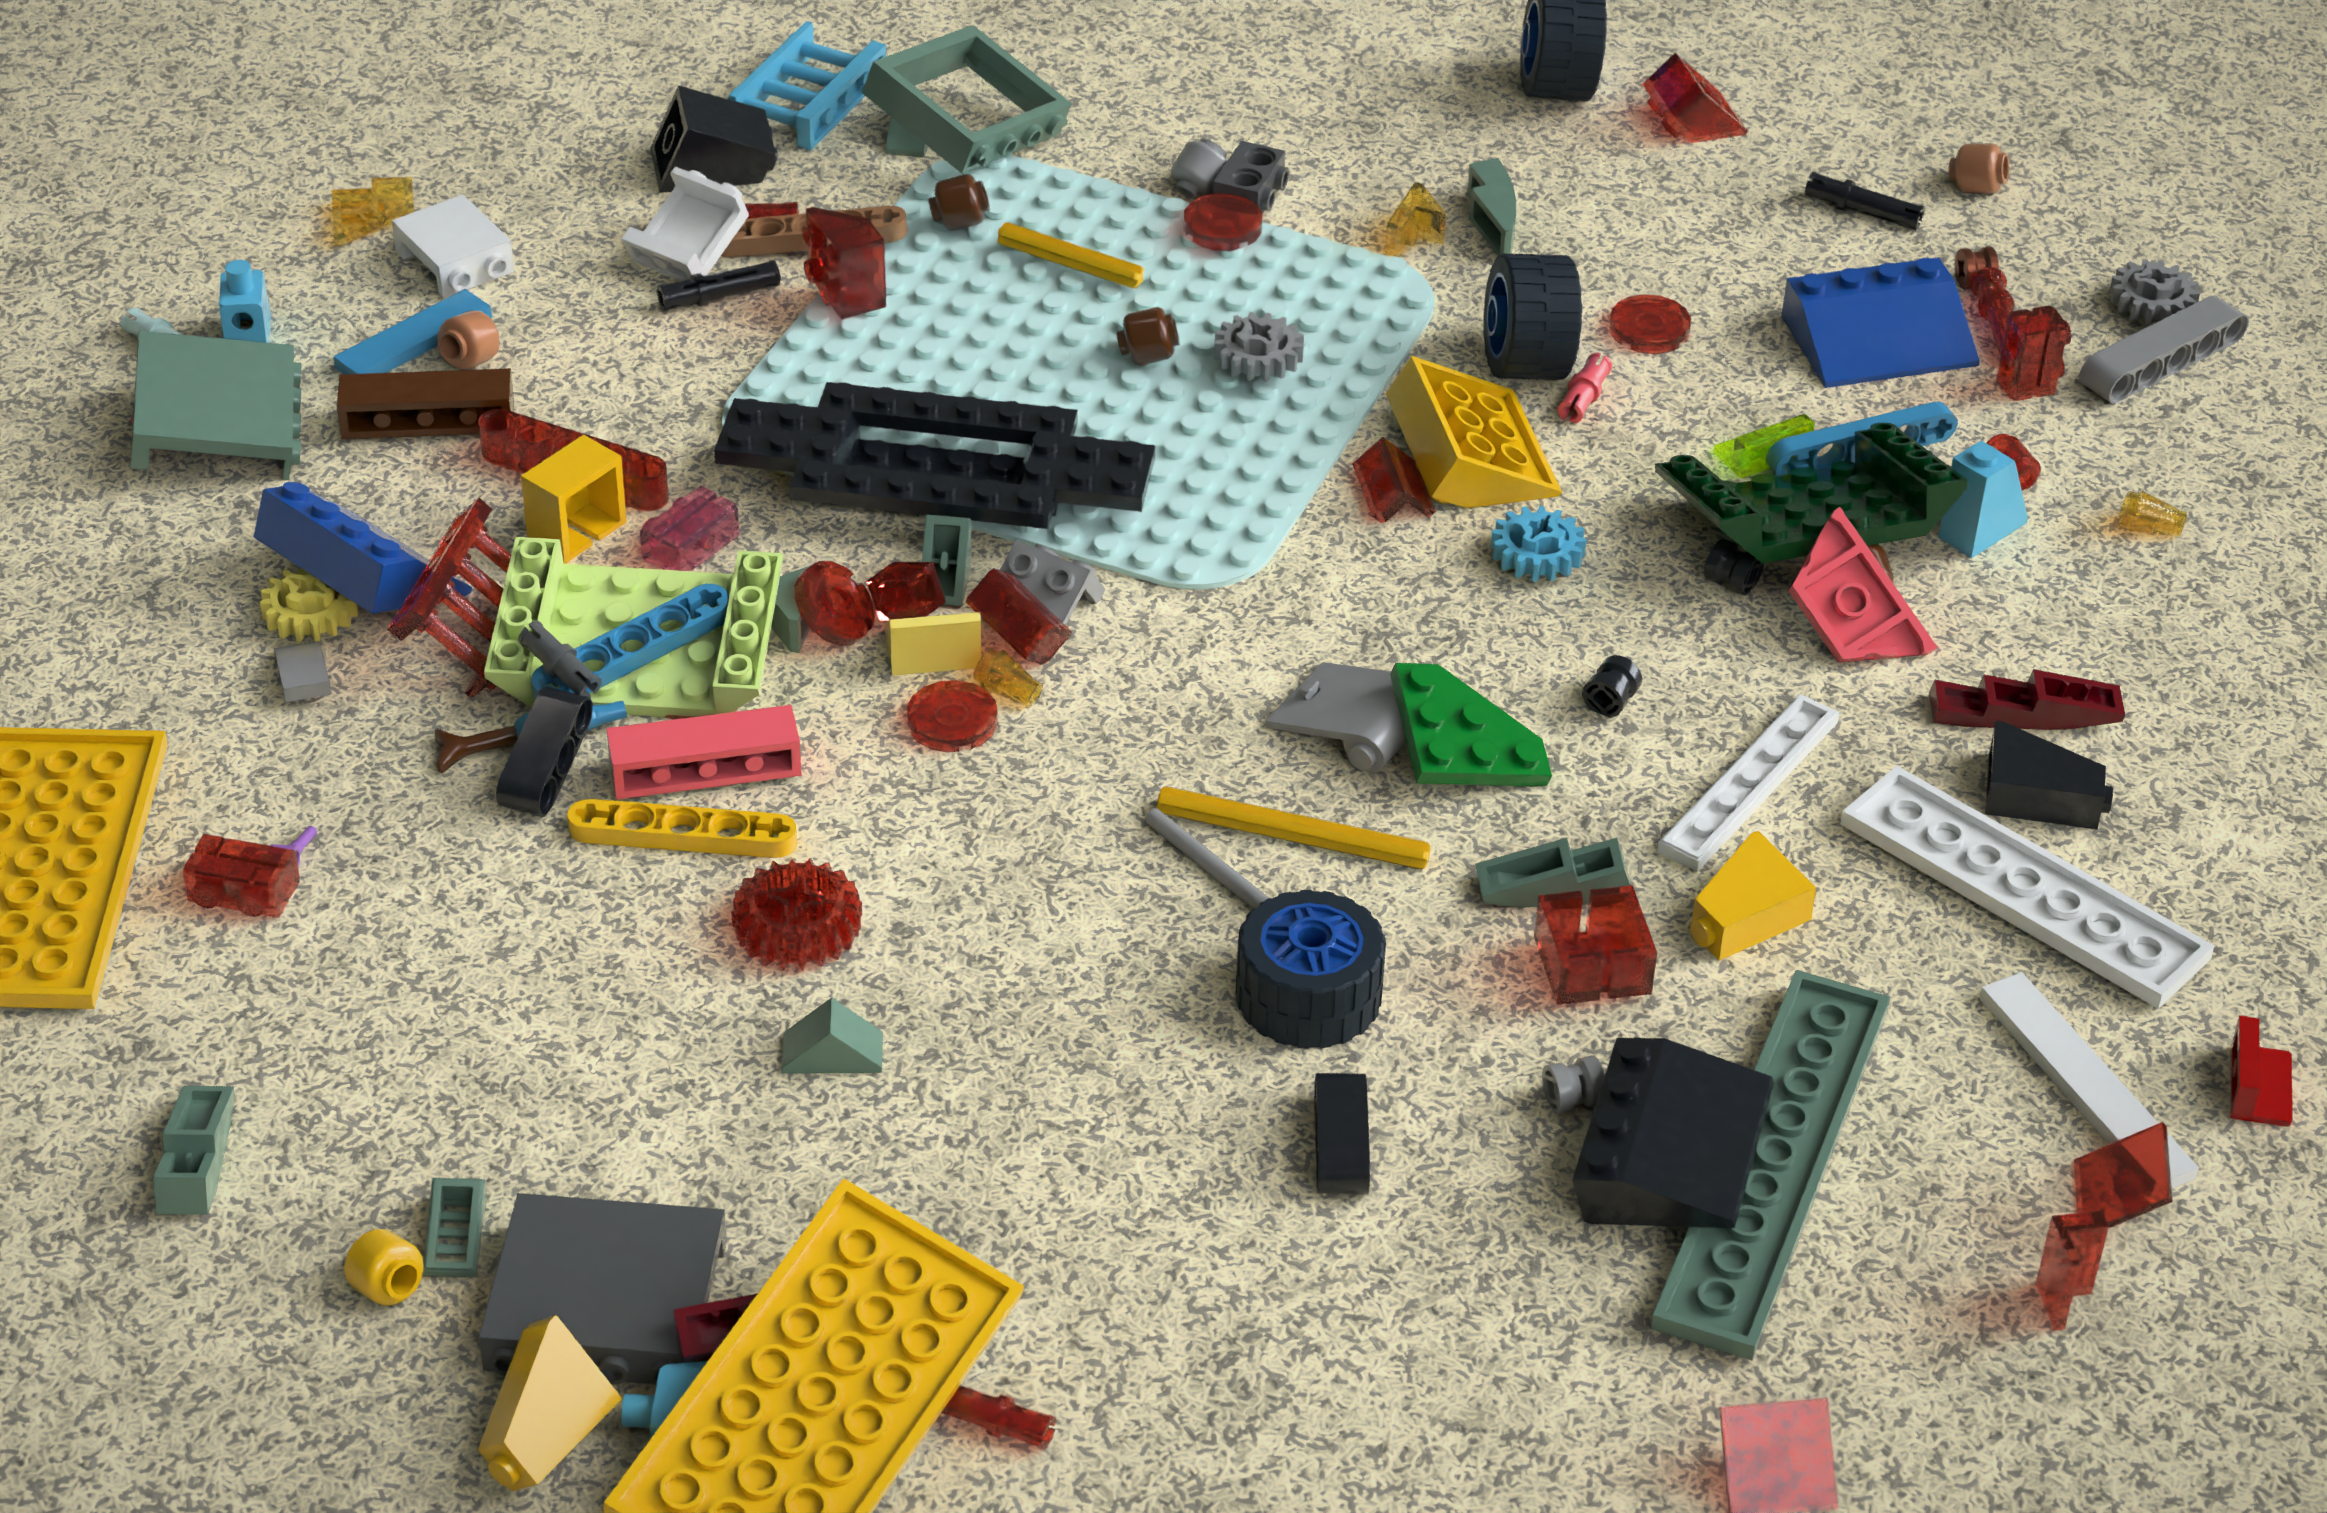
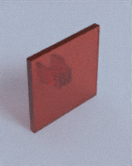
(2125, 1176)
(1778, 1457)

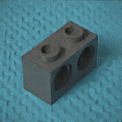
(1253, 173)

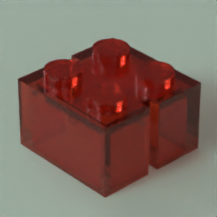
(1608, 957)

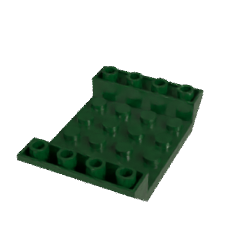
(1887, 494)

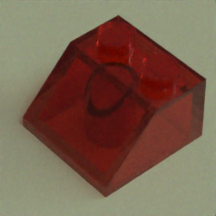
(1691, 103)

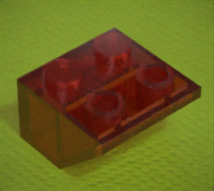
(845, 261)

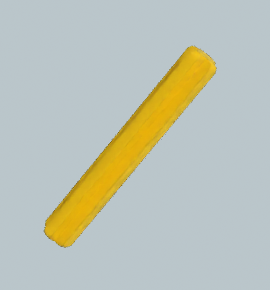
(1070, 255)

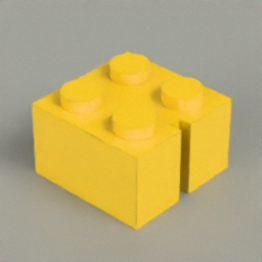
(578, 488)

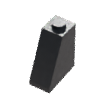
(2043, 781)

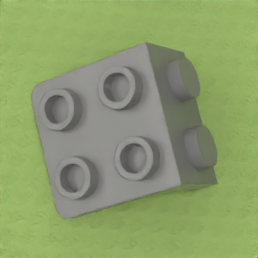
(1053, 579)

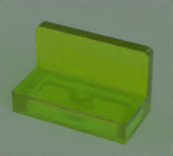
(1748, 452)

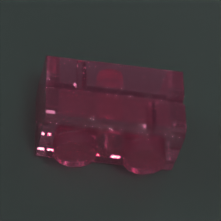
(689, 531)

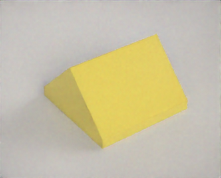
(934, 643)

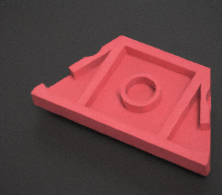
(1854, 599)

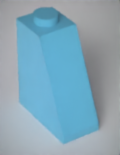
(1989, 505)

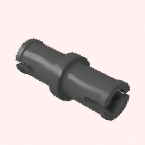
(559, 659)

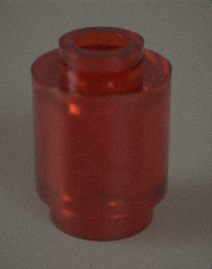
(2027, 465)

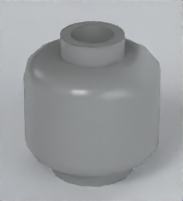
(1198, 167)

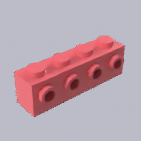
(704, 752)

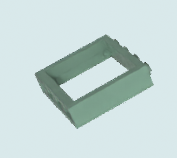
(893, 89)

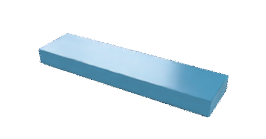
(407, 338)

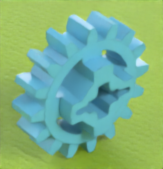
(1538, 543)

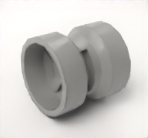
(1572, 1084)

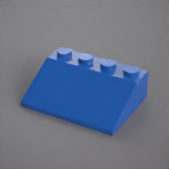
(1879, 322)
(340, 548)

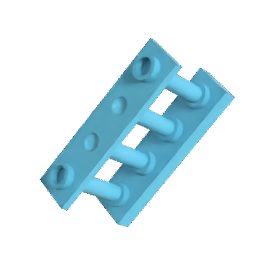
(823, 108)

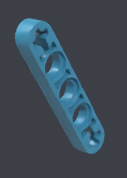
(1925, 424)
(647, 630)

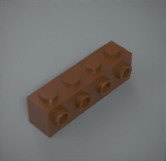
(420, 402)

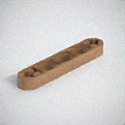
(787, 231)

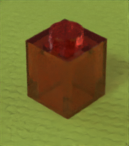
(906, 590)

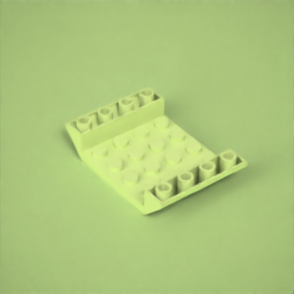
(586, 601)

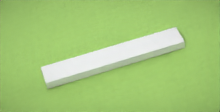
(1747, 783)
(2075, 1067)

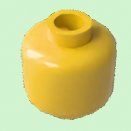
(383, 1267)

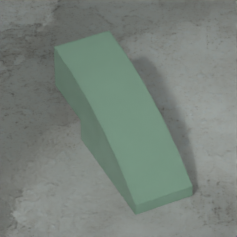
(1492, 204)
(1551, 869)
(193, 1150)

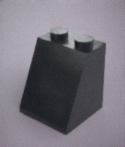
(714, 137)

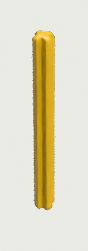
(1294, 827)

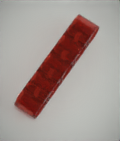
(524, 442)

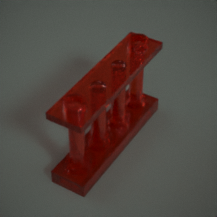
(436, 587)

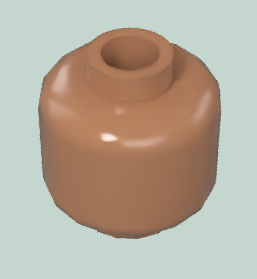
(1979, 168)
(468, 339)

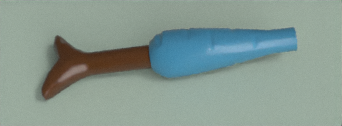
(458, 747)

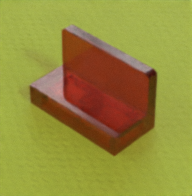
(1391, 481)
(2070, 1261)

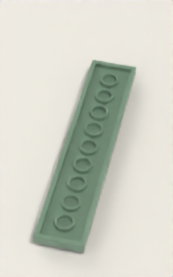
(1732, 1276)

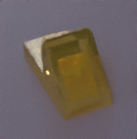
(1415, 218)

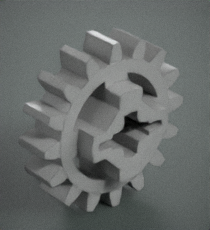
(2152, 290)
(1258, 346)

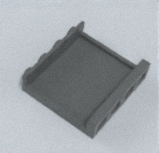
(607, 1276)

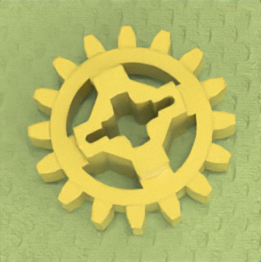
(308, 606)

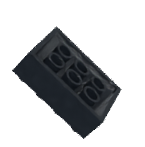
(1670, 1137)

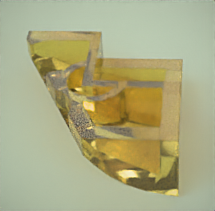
(369, 209)

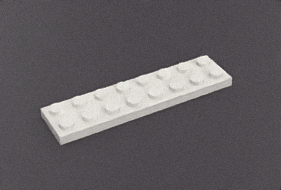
(2028, 886)

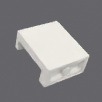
(689, 227)
(454, 244)

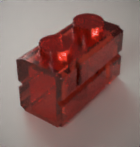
(2033, 353)
(1018, 616)
(241, 876)

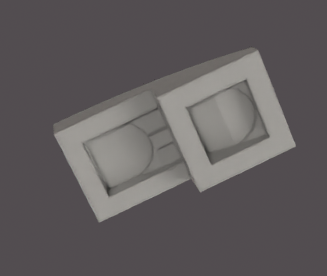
(302, 671)

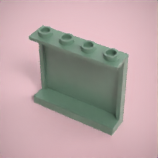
(216, 398)

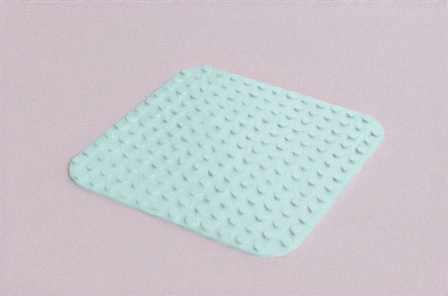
(1012, 327)

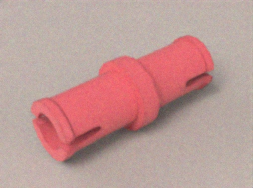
(1584, 387)

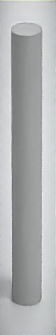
(1205, 858)

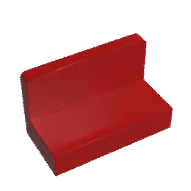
(2259, 1078)

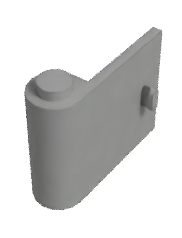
(1346, 706)

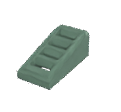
(454, 1193)

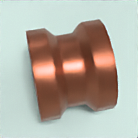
(1970, 262)

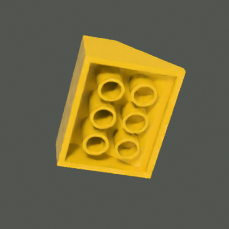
(1469, 437)

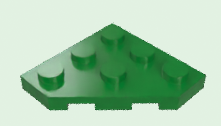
(1461, 734)

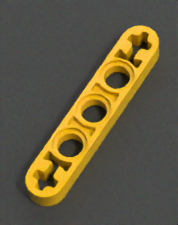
(663, 818)

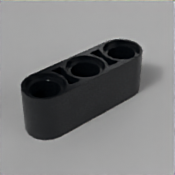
(544, 751)
(1341, 1133)

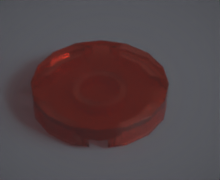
(1222, 221)
(1650, 323)
(834, 603)
(952, 715)

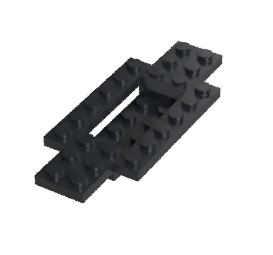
(843, 470)

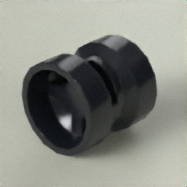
(1733, 566)
(1612, 686)

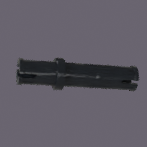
(1850, 196)
(702, 288)

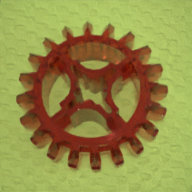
(797, 913)

